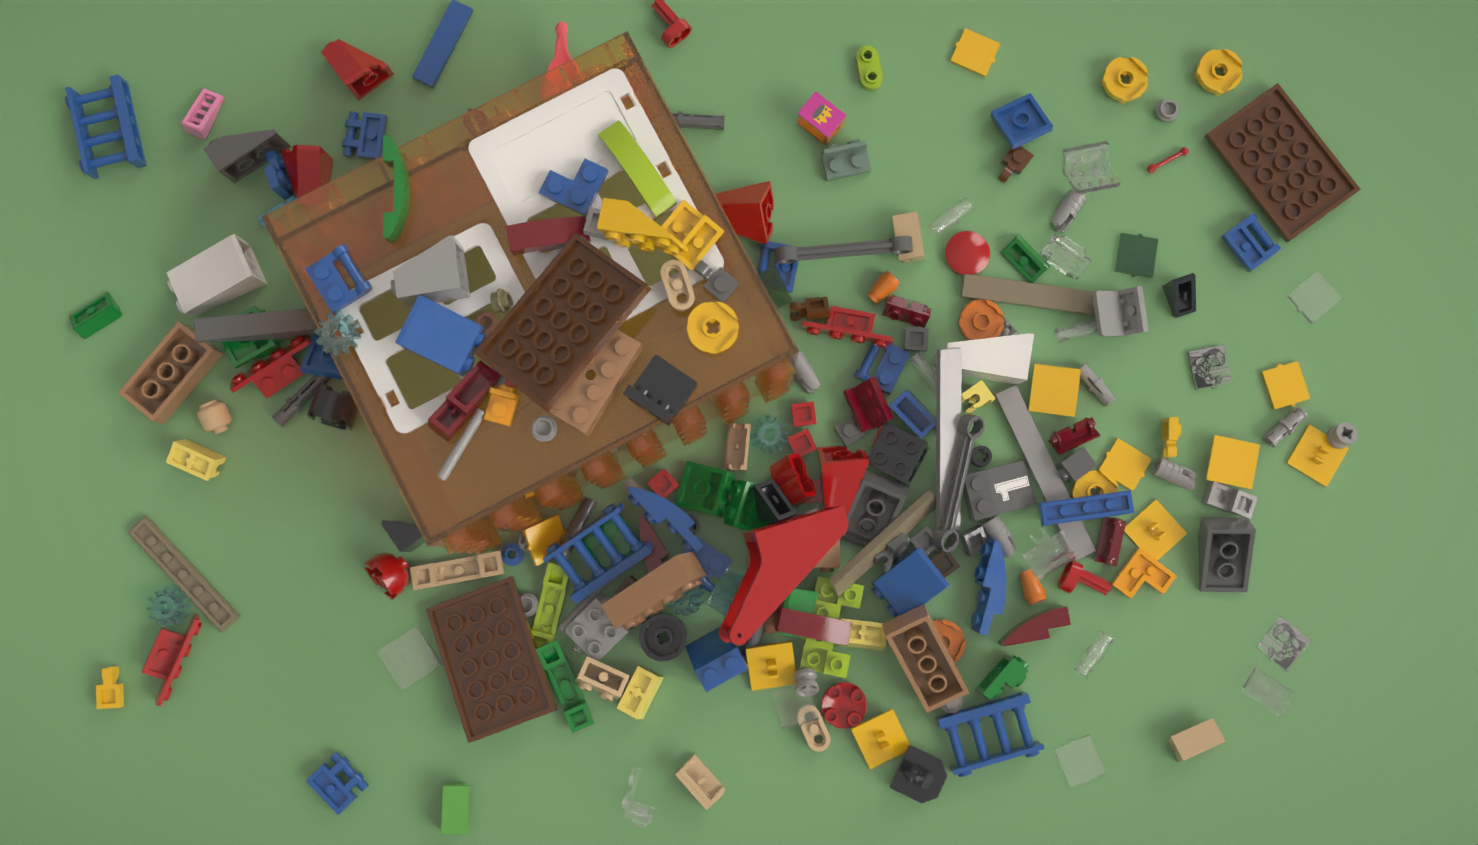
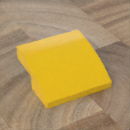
(693, 231)
(1054, 390)

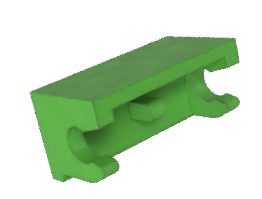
(454, 808)

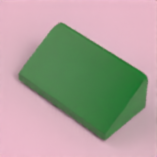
(1025, 258)
(95, 316)

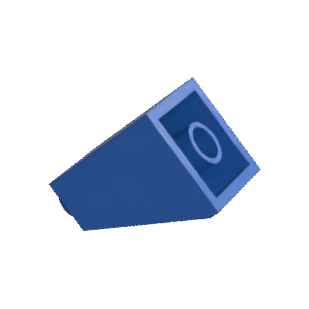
(441, 336)
(909, 583)
(715, 660)

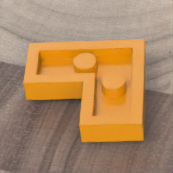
(1140, 569)

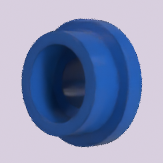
(519, 554)

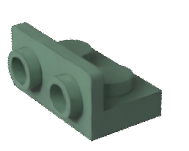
(845, 160)

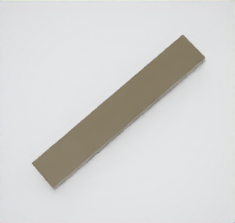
(1028, 294)
(866, 557)
(184, 574)

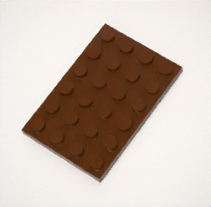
(1282, 162)
(562, 321)
(491, 659)

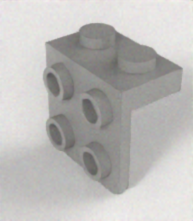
(1120, 312)
(594, 631)

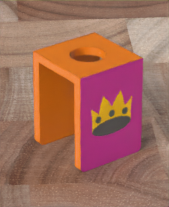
(821, 118)

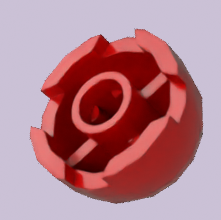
(388, 573)

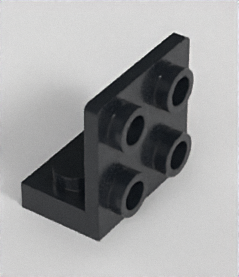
(661, 390)
(898, 454)

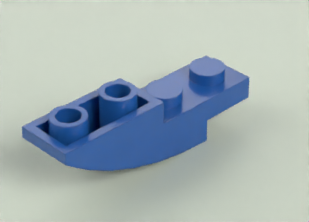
(660, 509)
(992, 578)

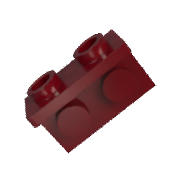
(868, 405)

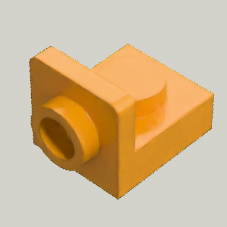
(501, 405)

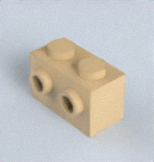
(601, 678)

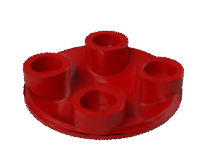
(967, 253)
(844, 705)

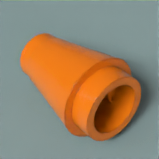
(883, 287)
(1032, 588)

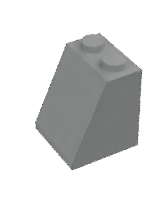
(434, 274)

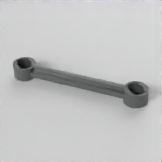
(894, 245)
(958, 482)

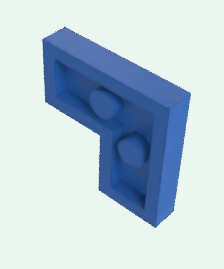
(277, 175)
(577, 193)

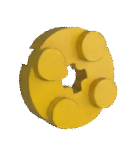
(1231, 70)
(1125, 92)
(712, 313)
(1094, 479)

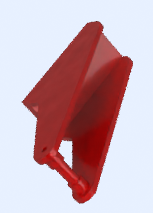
(778, 562)

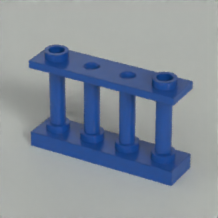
(127, 132)
(600, 574)
(972, 716)

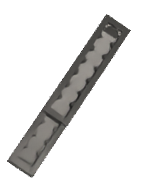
(255, 326)

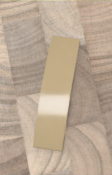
(457, 570)

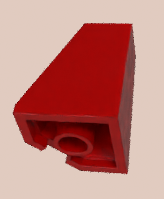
(356, 68)
(307, 167)
(750, 210)
(840, 474)

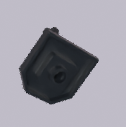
(919, 775)

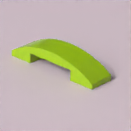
(638, 168)
(550, 604)

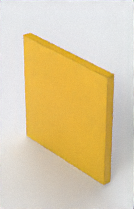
(1316, 456)
(1232, 462)
(1154, 530)
(771, 665)
(880, 738)

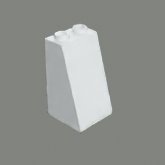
(216, 276)
(996, 358)

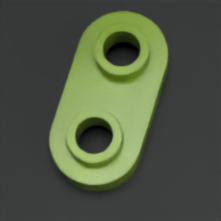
(869, 67)

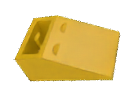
(630, 226)

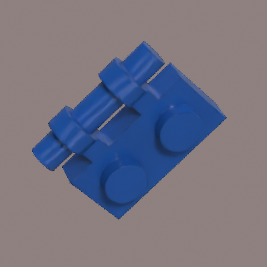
(371, 135)
(712, 561)
(332, 788)

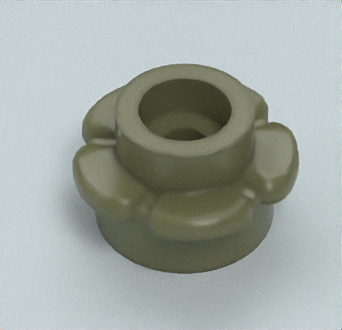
(501, 301)

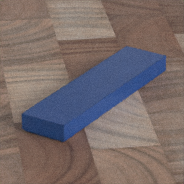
(442, 43)
(1086, 508)

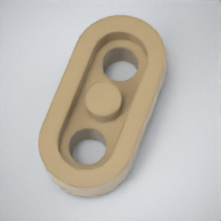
(677, 286)
(814, 728)

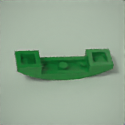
(395, 221)
(562, 678)

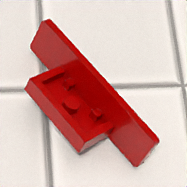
(849, 324)
(275, 371)
(167, 655)

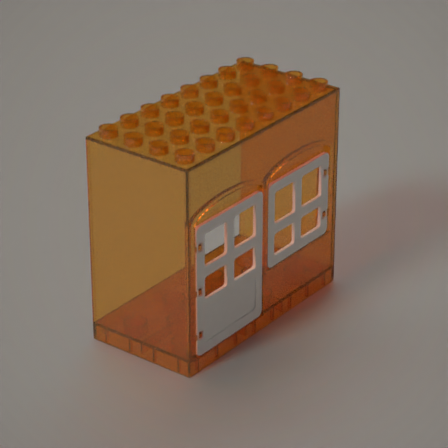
(470, 185)

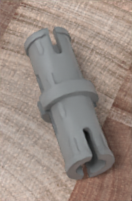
(1096, 385)
(1285, 426)

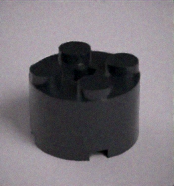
(333, 408)
(651, 642)

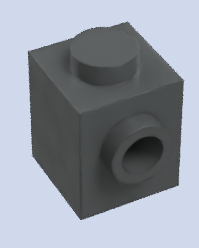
(1076, 465)

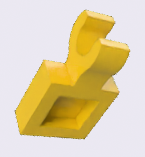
(110, 693)

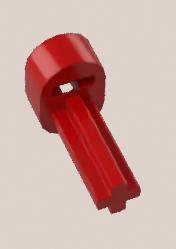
(678, 28)
(1075, 573)

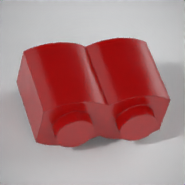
(792, 479)

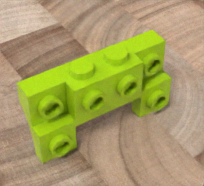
(818, 653)

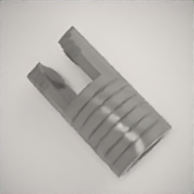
(1067, 210)
(805, 374)
(1174, 473)
(998, 531)

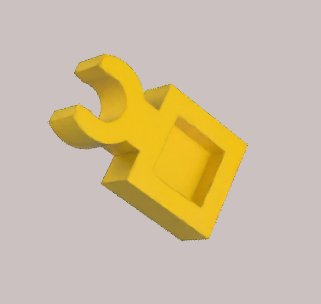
(1170, 432)

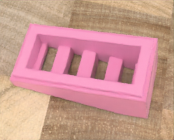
(203, 126)

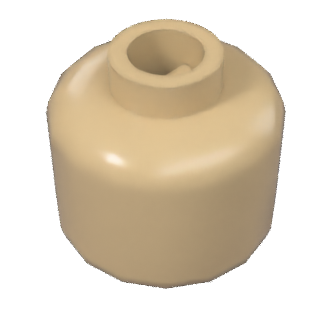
(214, 416)

